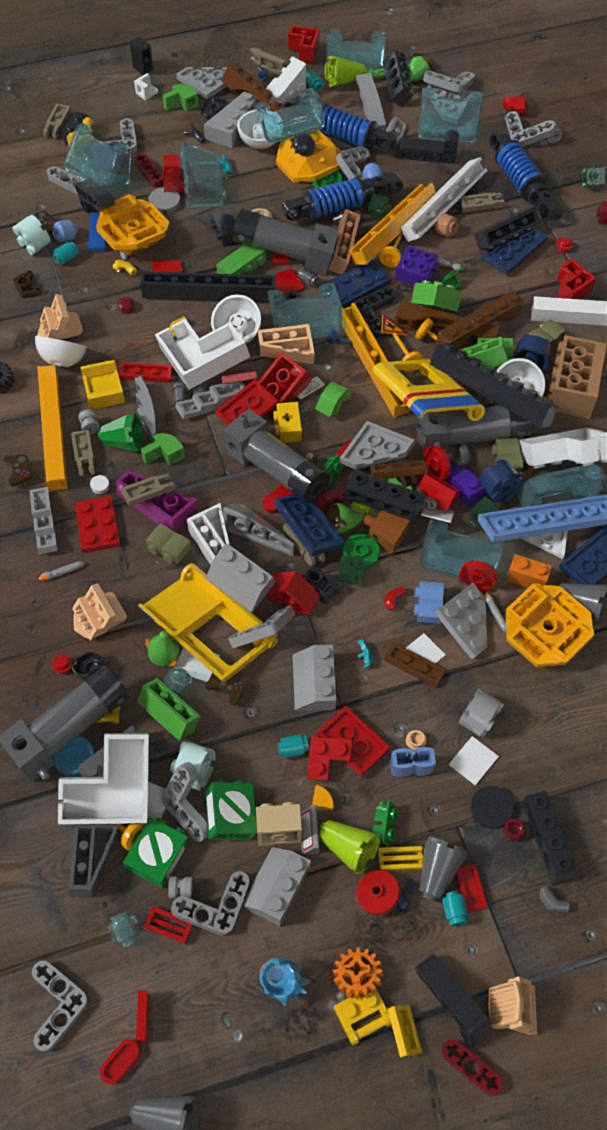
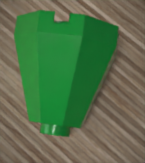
(123, 433)

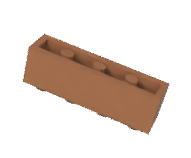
(344, 241)

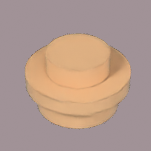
(415, 739)

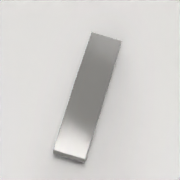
(370, 99)
(209, 400)
(145, 409)
(43, 520)

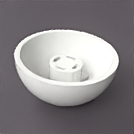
(251, 132)
(238, 310)
(59, 352)
(525, 373)

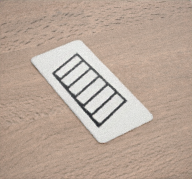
(314, 385)

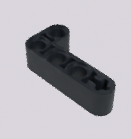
(429, 150)
(93, 196)
(457, 1002)

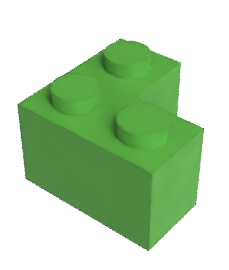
(436, 295)

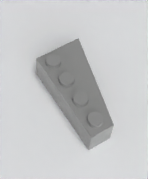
(223, 126)

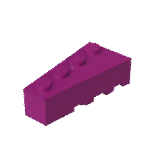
(166, 509)

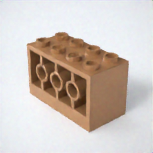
(577, 376)

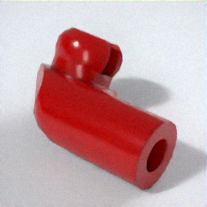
(392, 596)

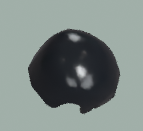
(303, 144)
(87, 664)

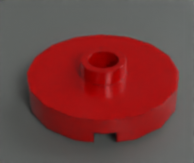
(437, 461)
(480, 574)
(379, 903)

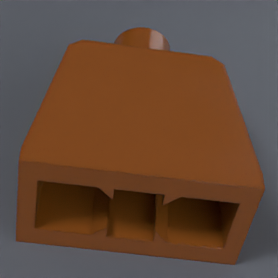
(387, 530)

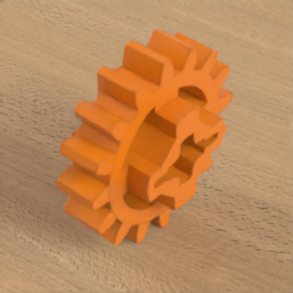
(349, 968)

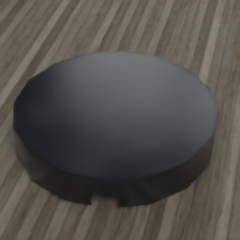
(212, 107)
(491, 807)

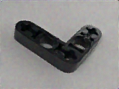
(368, 308)

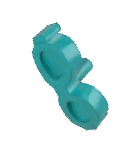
(226, 166)
(368, 657)

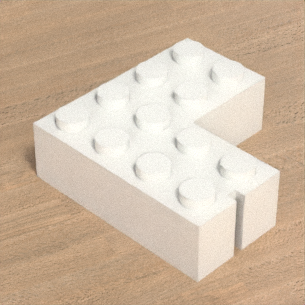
(203, 357)
(576, 445)
(118, 795)

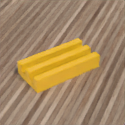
(400, 850)
(404, 1030)

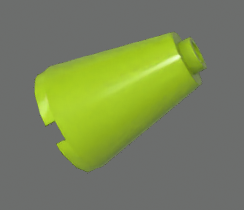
(342, 71)
(350, 844)

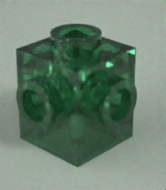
(592, 176)
(379, 207)
(352, 570)

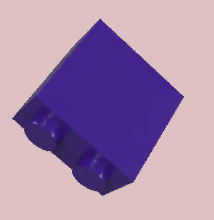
(416, 266)

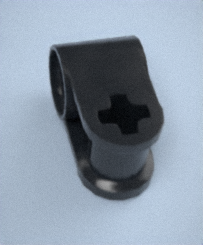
(324, 585)

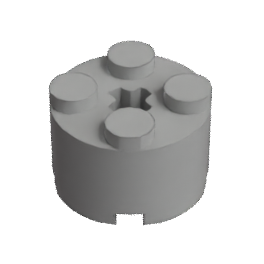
(481, 713)

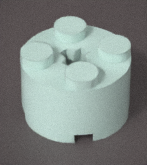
(31, 234)
(200, 758)

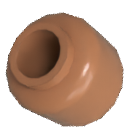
(446, 225)

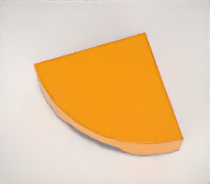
(322, 798)

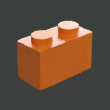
(527, 571)

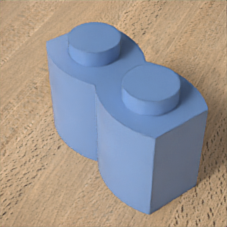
(429, 601)
(416, 762)

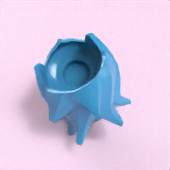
(282, 979)

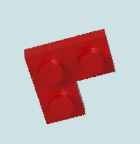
(322, 752)

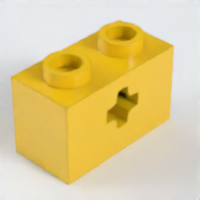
(288, 422)

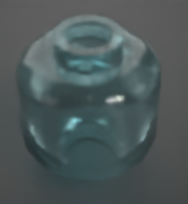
(178, 681)
(123, 929)

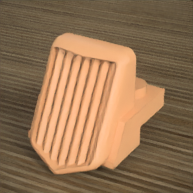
(58, 322)
(97, 613)
(513, 1006)

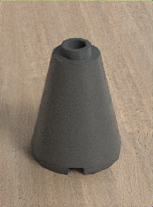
(590, 596)
(439, 867)
(166, 1113)

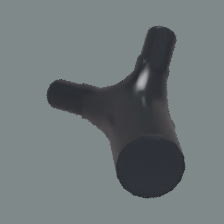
(195, 133)

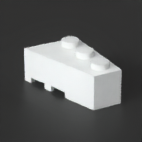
(290, 82)
(209, 531)

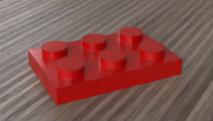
(251, 397)
(97, 524)
(367, 745)

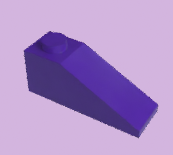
(470, 486)

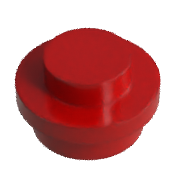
(564, 245)
(62, 664)

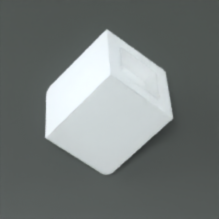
(144, 88)

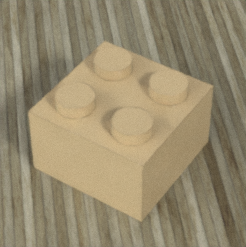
(278, 824)

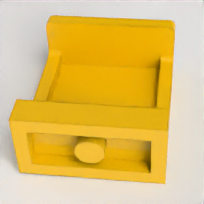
(102, 384)

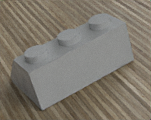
(239, 577)
(314, 679)
(277, 885)

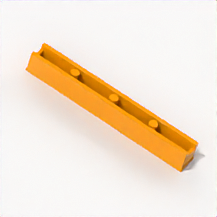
(390, 225)
(370, 354)
(52, 428)

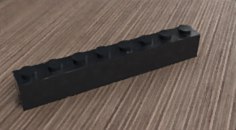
(205, 285)
(494, 385)

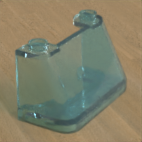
(366, 53)
(445, 114)
(293, 120)
(97, 160)
(201, 176)
(320, 312)
(581, 480)
(448, 551)

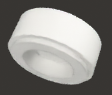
(99, 484)

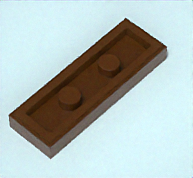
(399, 469)
(415, 665)

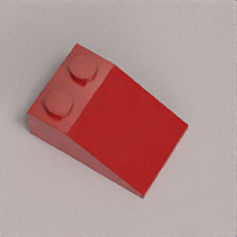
(285, 379)

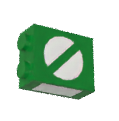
(230, 811)
(156, 851)

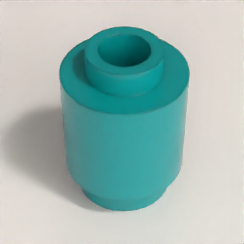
(314, 81)
(65, 253)
(293, 746)
(455, 908)

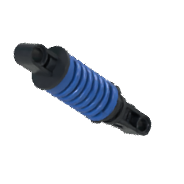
(352, 128)
(524, 175)
(340, 196)

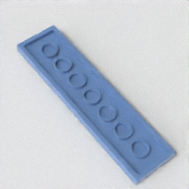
(545, 518)

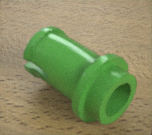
(377, 73)

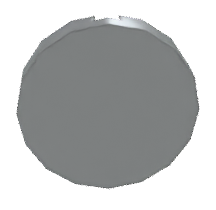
(164, 200)

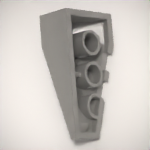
(251, 526)

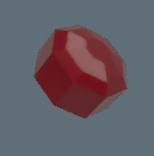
(125, 305)
(513, 830)

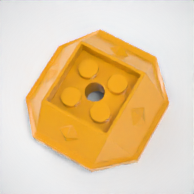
(310, 167)
(132, 225)
(550, 607)

